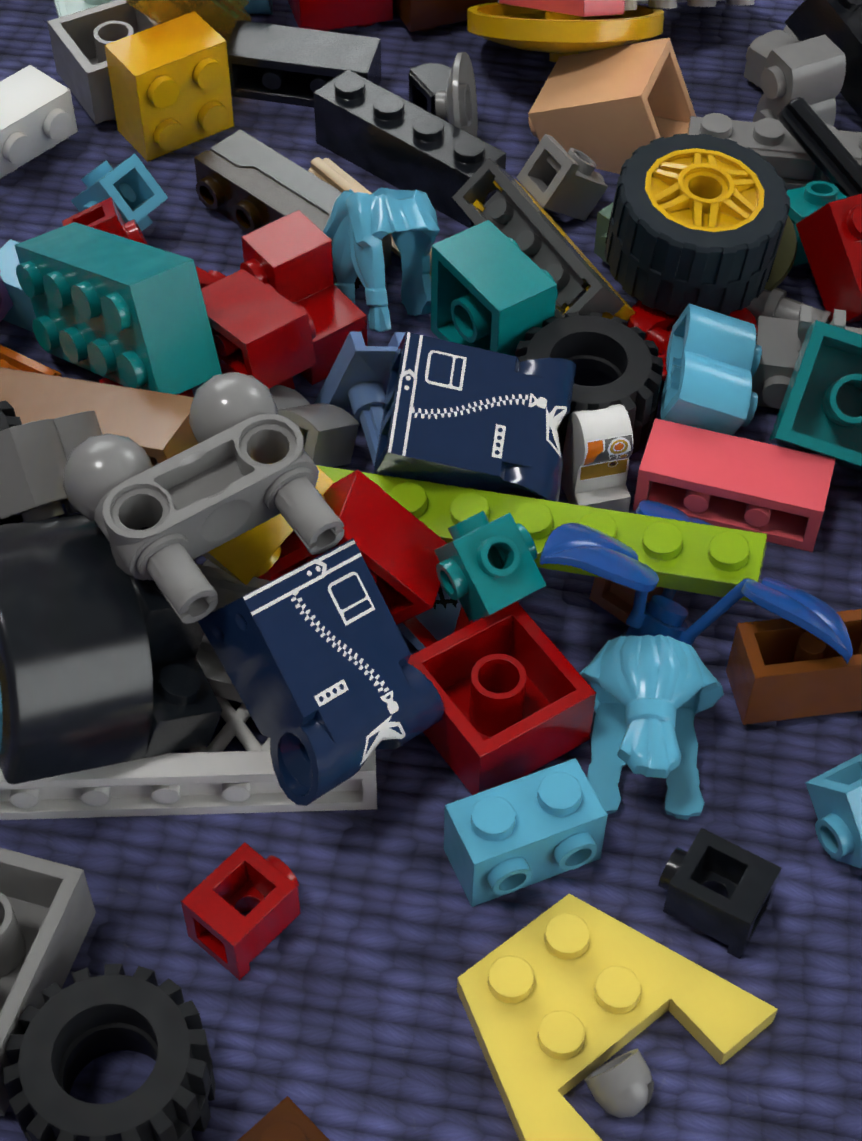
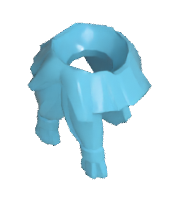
(357, 232)
(646, 716)

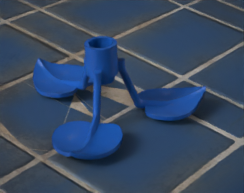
(615, 561)

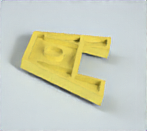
(577, 993)

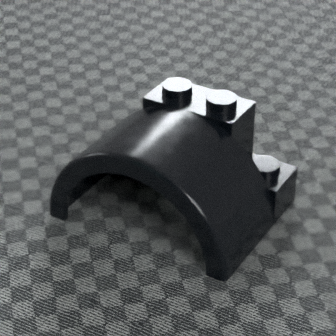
(90, 657)

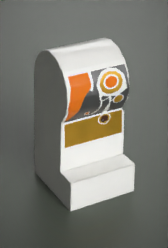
(598, 458)

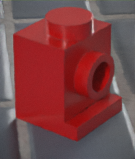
(236, 886)

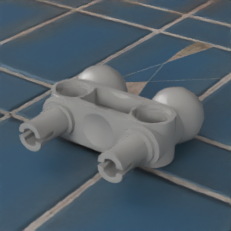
(202, 492)

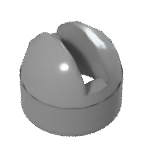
(622, 1085)

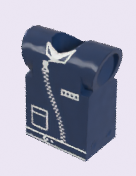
(474, 418)
(322, 671)

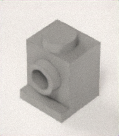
(562, 179)

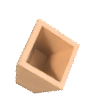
(613, 101)

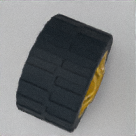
(696, 224)

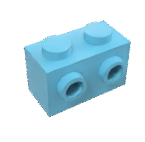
(524, 831)

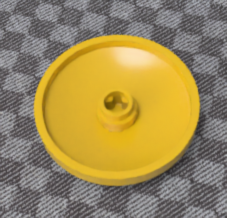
(559, 32)

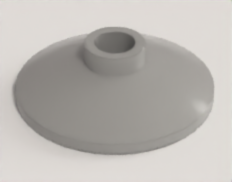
(459, 100)

